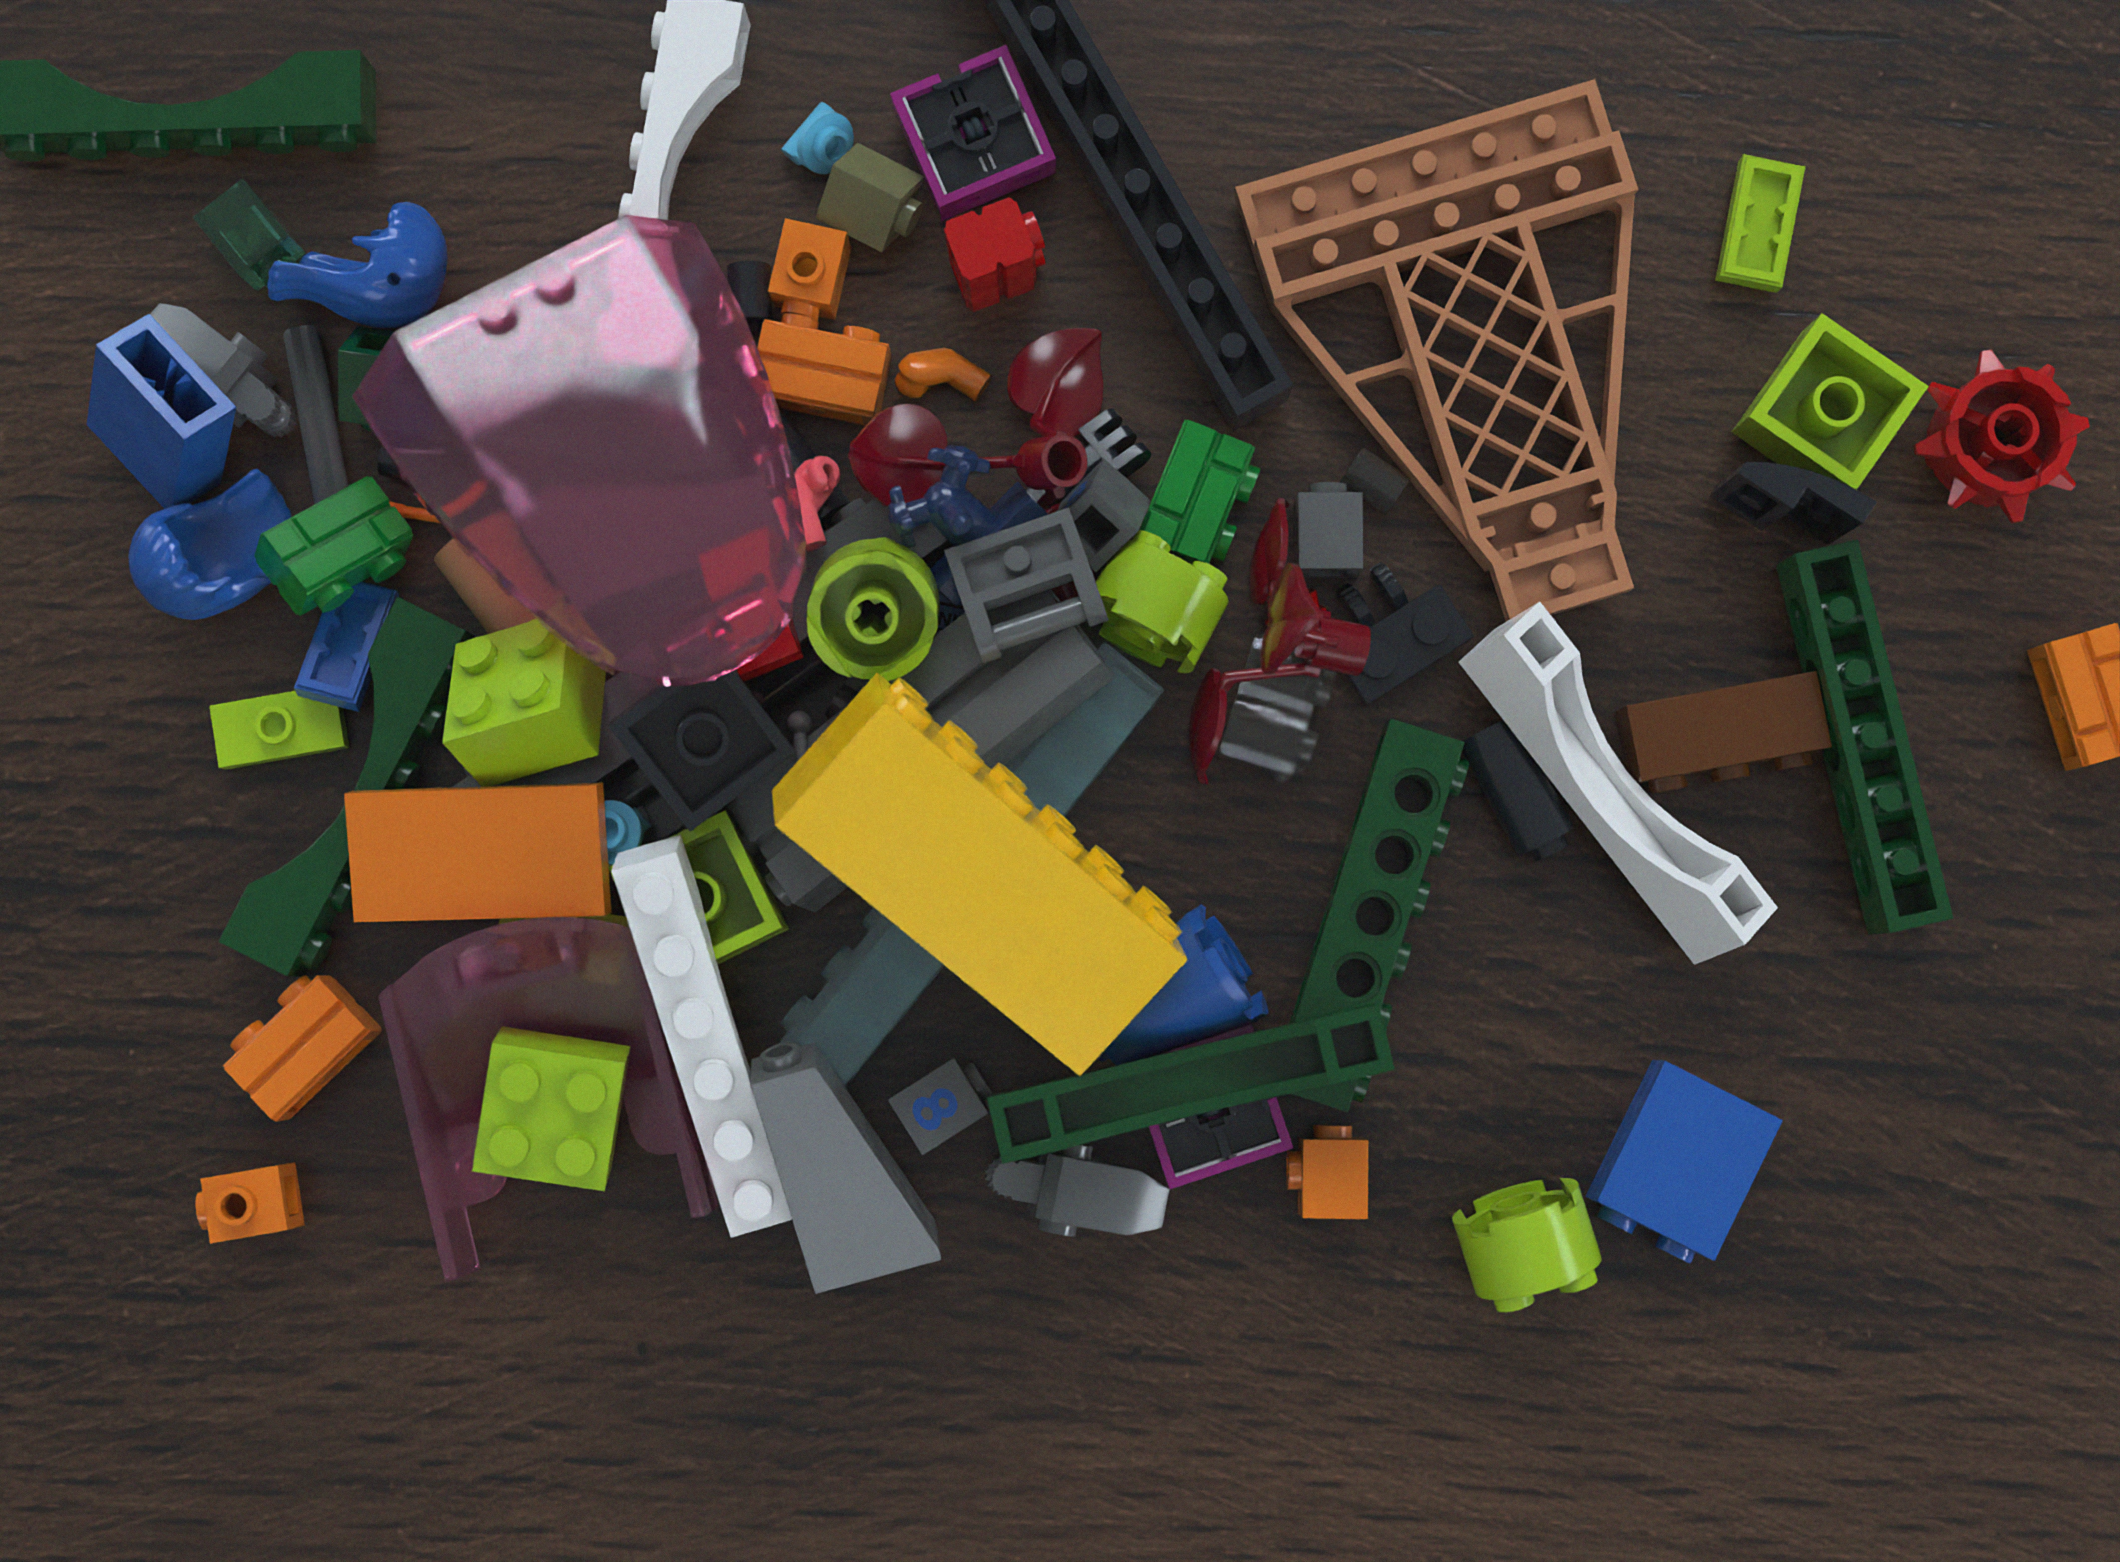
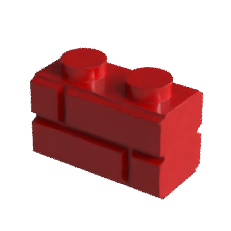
(994, 253)

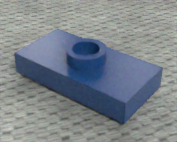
(337, 658)

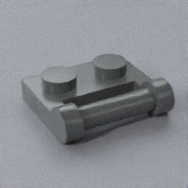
(1019, 565)

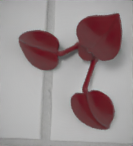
(1050, 377)
(1292, 625)

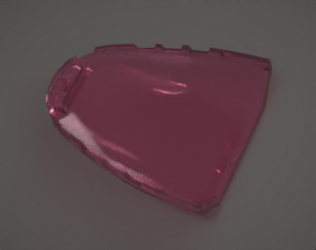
(606, 450)

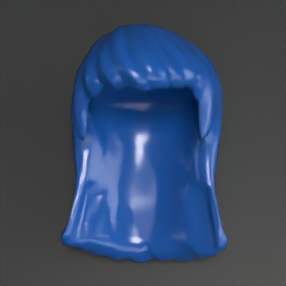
(389, 290)
(202, 554)

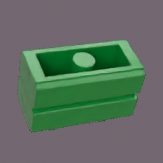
(1199, 492)
(334, 547)

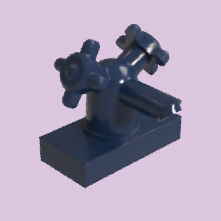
(957, 511)

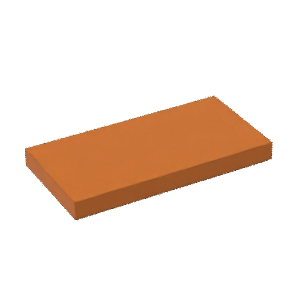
(478, 852)

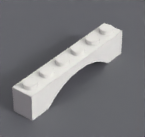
(695, 69)
(1539, 691)
(700, 1030)

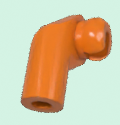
(940, 366)

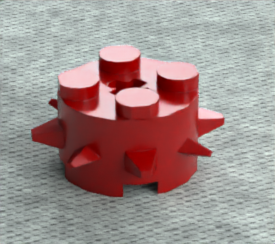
(2036, 439)

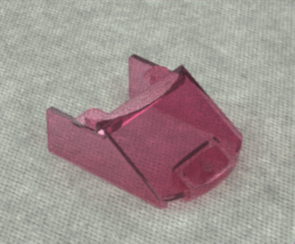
(536, 977)

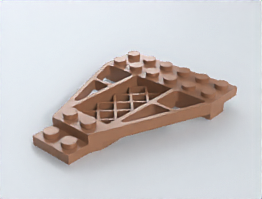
(1440, 198)

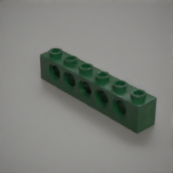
(1870, 749)
(1400, 754)

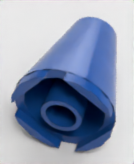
(1198, 1000)

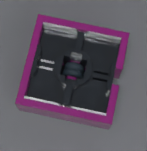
(949, 128)
(1229, 1138)

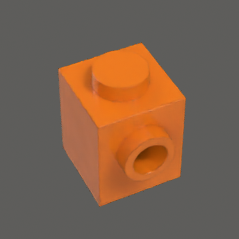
(809, 269)
(1330, 1173)
(250, 1203)

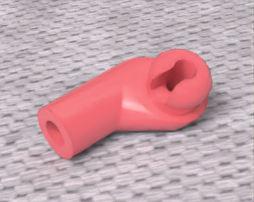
(815, 484)

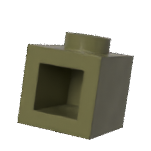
(871, 198)

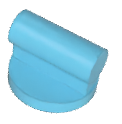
(820, 140)
(623, 828)

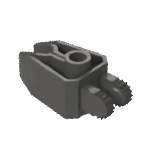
(232, 367)
(1076, 1191)

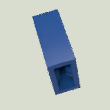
(159, 413)
(1682, 1162)

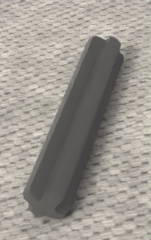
(315, 411)

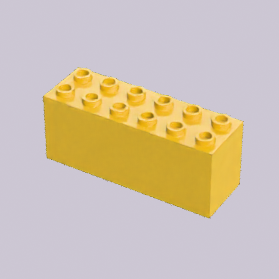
(979, 872)

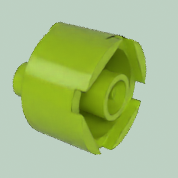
(1160, 602)
(860, 645)
(1528, 1243)

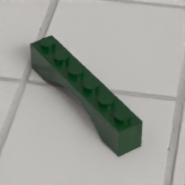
(305, 101)
(289, 911)
(1190, 1082)

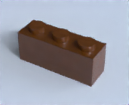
(1723, 731)

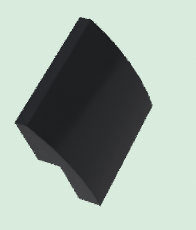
(1813, 501)

